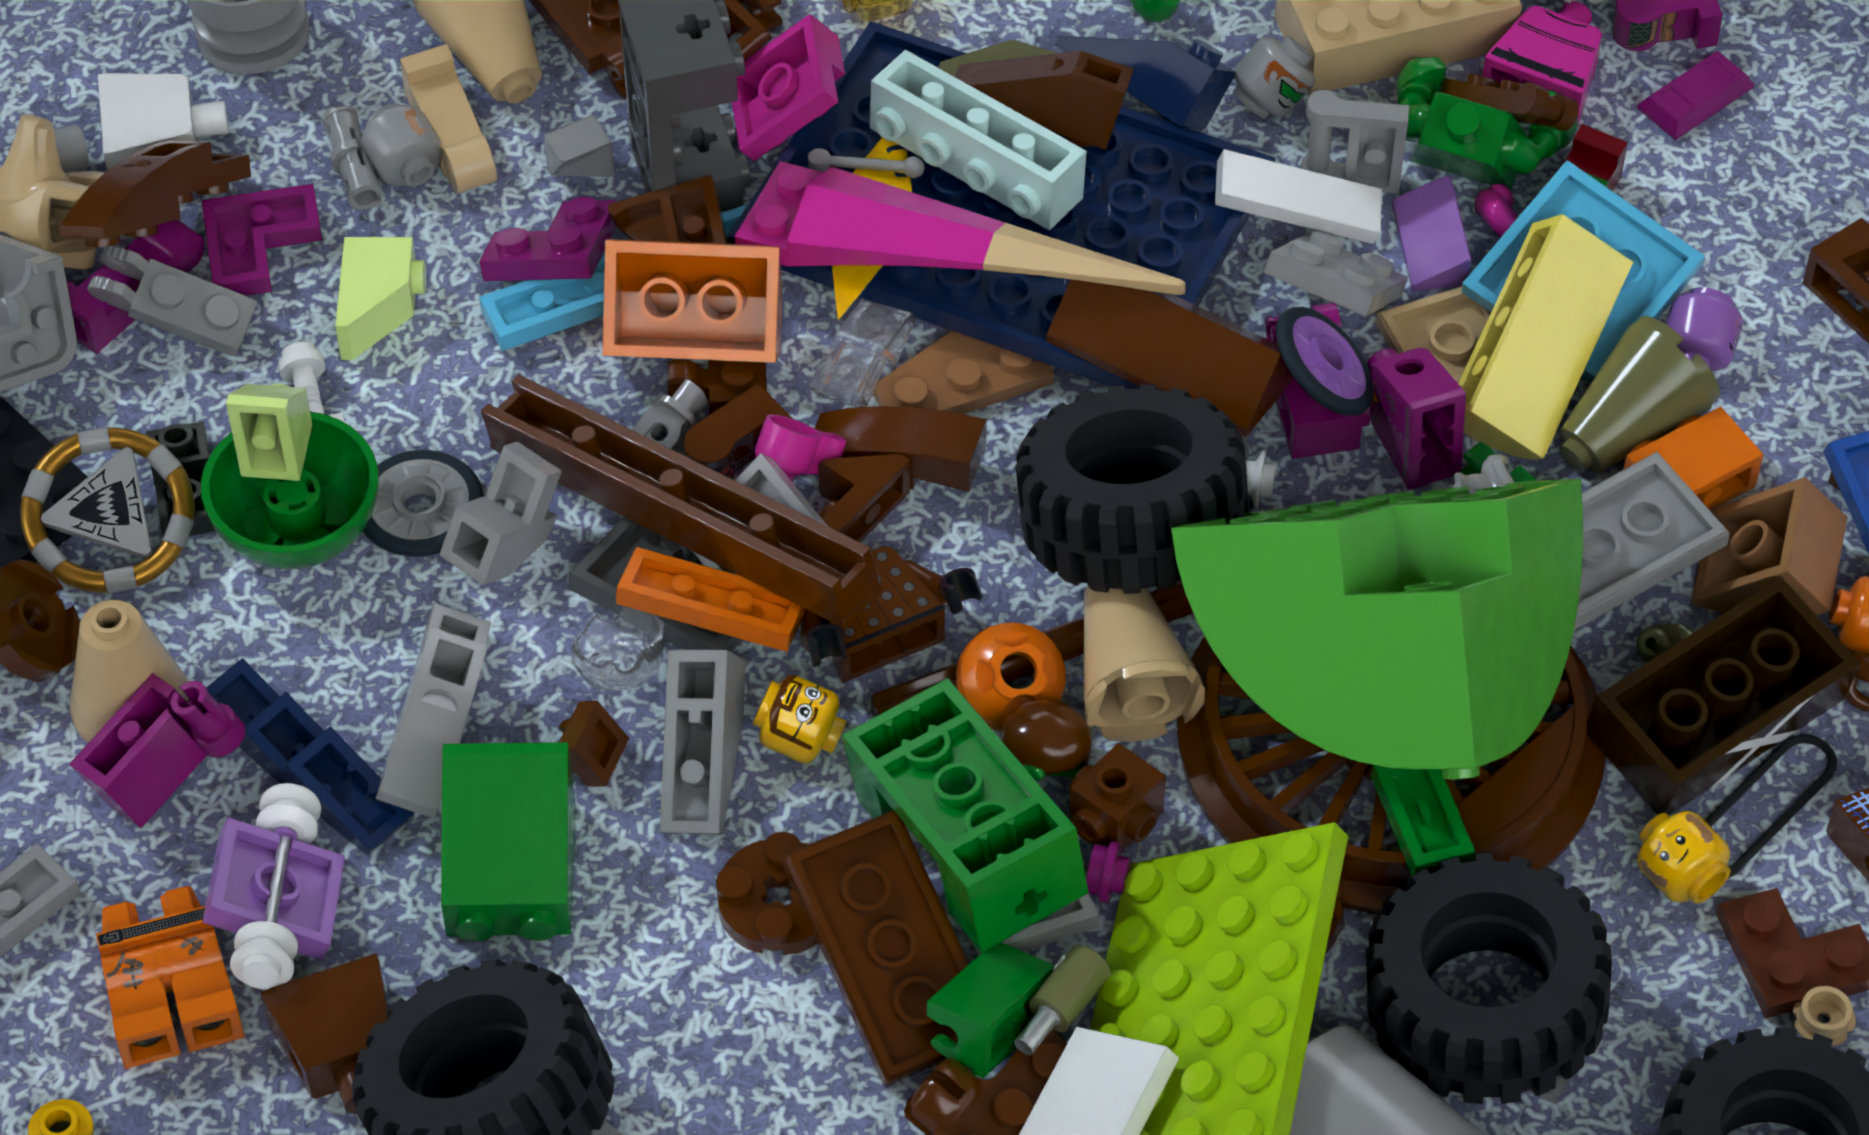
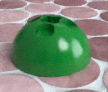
(290, 520)

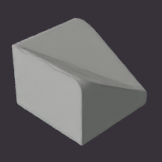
(579, 150)

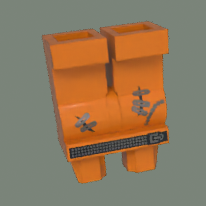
(160, 958)

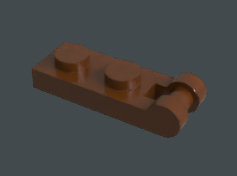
(1526, 102)

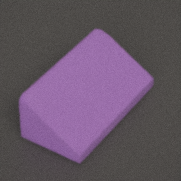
(1432, 236)

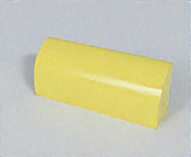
(1540, 337)

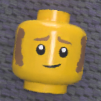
(1683, 857)

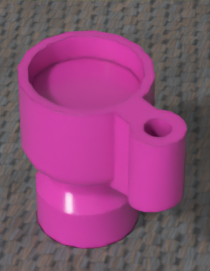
(796, 445)

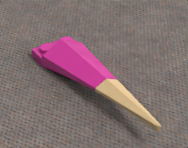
(860, 221)

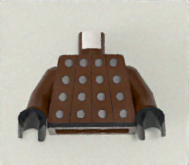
(896, 622)

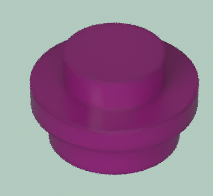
(1107, 871)

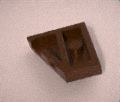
(673, 214)

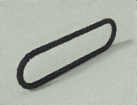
(1792, 810)

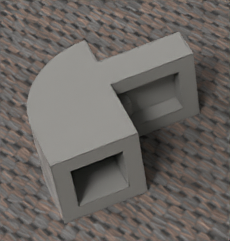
(509, 523)

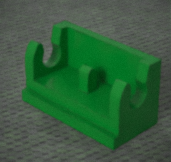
(987, 1006)

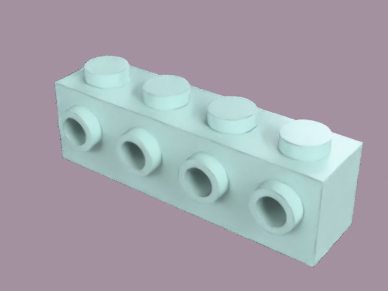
(977, 139)

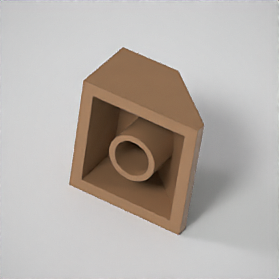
(1774, 535)

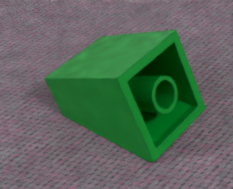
(507, 840)

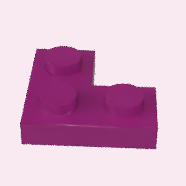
(248, 224)
(565, 251)

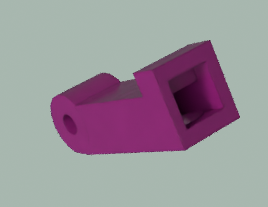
(172, 245)

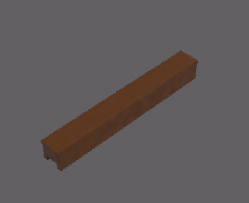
(689, 503)

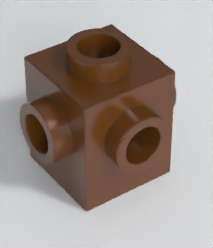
(1116, 799)

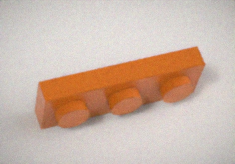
(708, 599)

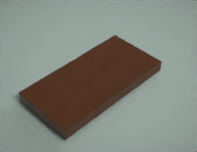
(880, 937)

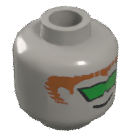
(1273, 77)

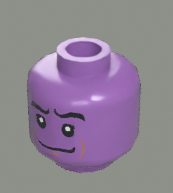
(1707, 324)

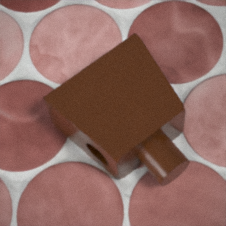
(326, 1023)

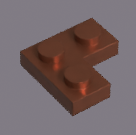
(1782, 964)

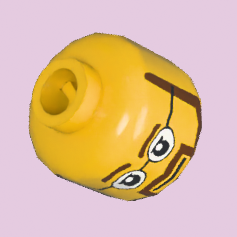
(799, 719)

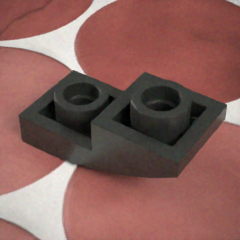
(191, 448)

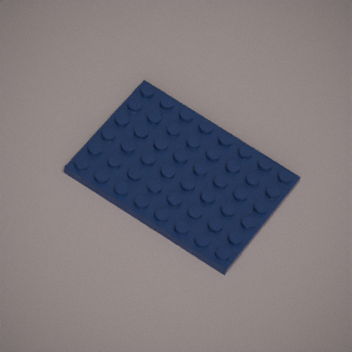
(1141, 203)

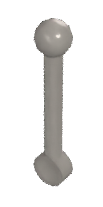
(821, 160)

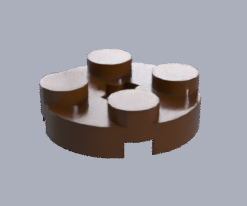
(35, 627)
(742, 893)

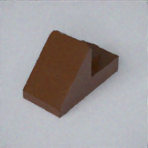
(862, 491)

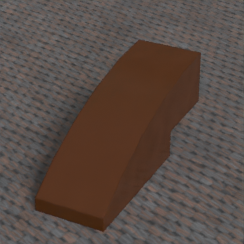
(939, 443)

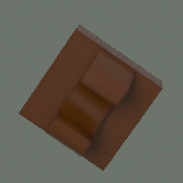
(593, 743)

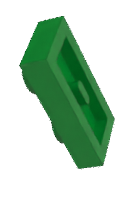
(1422, 817)

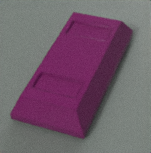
(1696, 95)

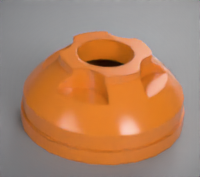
(980, 670)

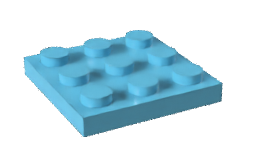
(1660, 259)

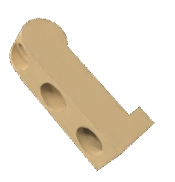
(437, 91)

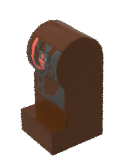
(730, 434)

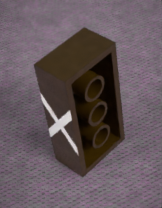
(1721, 697)

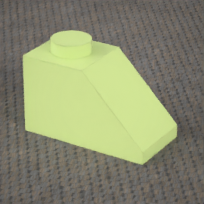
(375, 290)
(270, 430)

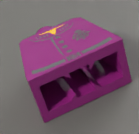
(1417, 415)

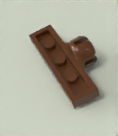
(962, 1104)

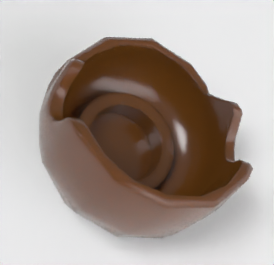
(1048, 735)

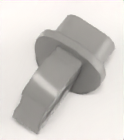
(673, 415)

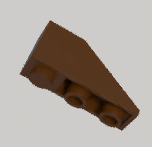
(1060, 91)

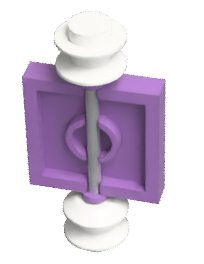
(274, 887)

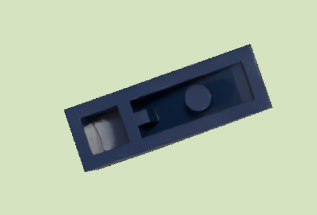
(1168, 76)

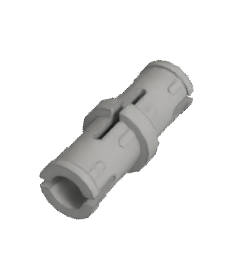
(350, 158)

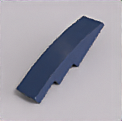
(302, 753)

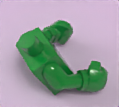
(1467, 135)

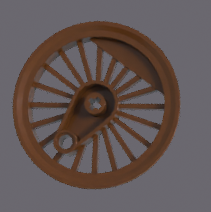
(1520, 811)

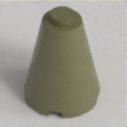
(1636, 397)

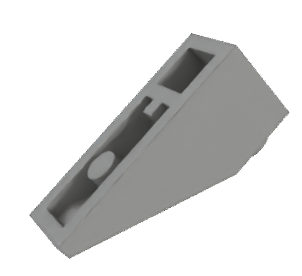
(700, 739)

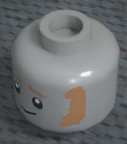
(401, 144)

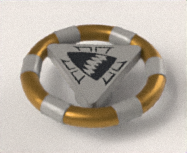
(107, 509)

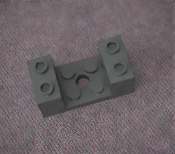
(674, 81)

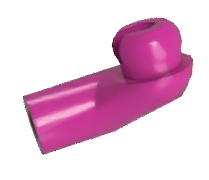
(1495, 208)

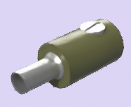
(1063, 995)

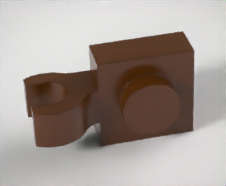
(720, 382)

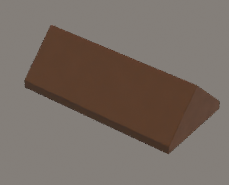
(1171, 345)

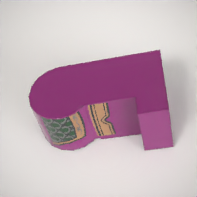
(1647, 22)

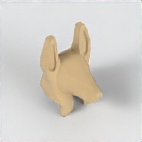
(40, 194)

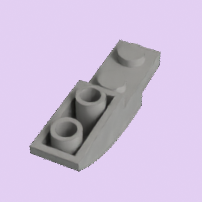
(434, 709)

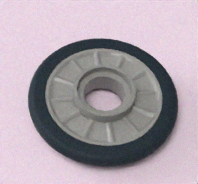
(411, 474)

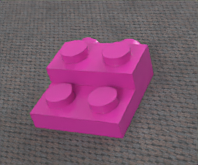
(787, 86)

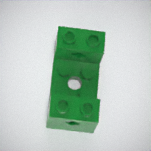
(973, 807)

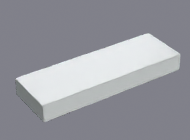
(1298, 196)

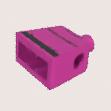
(1550, 51)

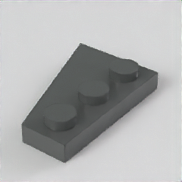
(604, 565)

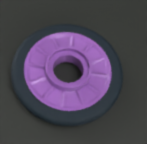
(1324, 361)

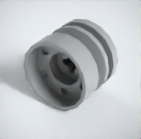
(250, 33)

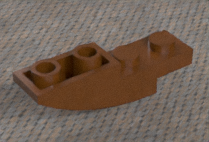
(148, 190)

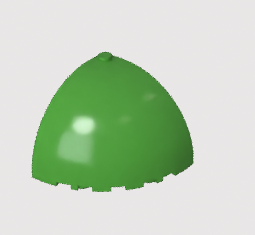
(1397, 617)

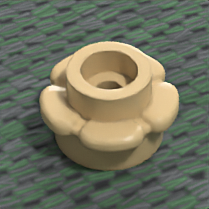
(1827, 1002)

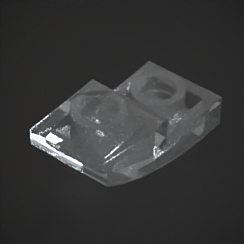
(859, 352)

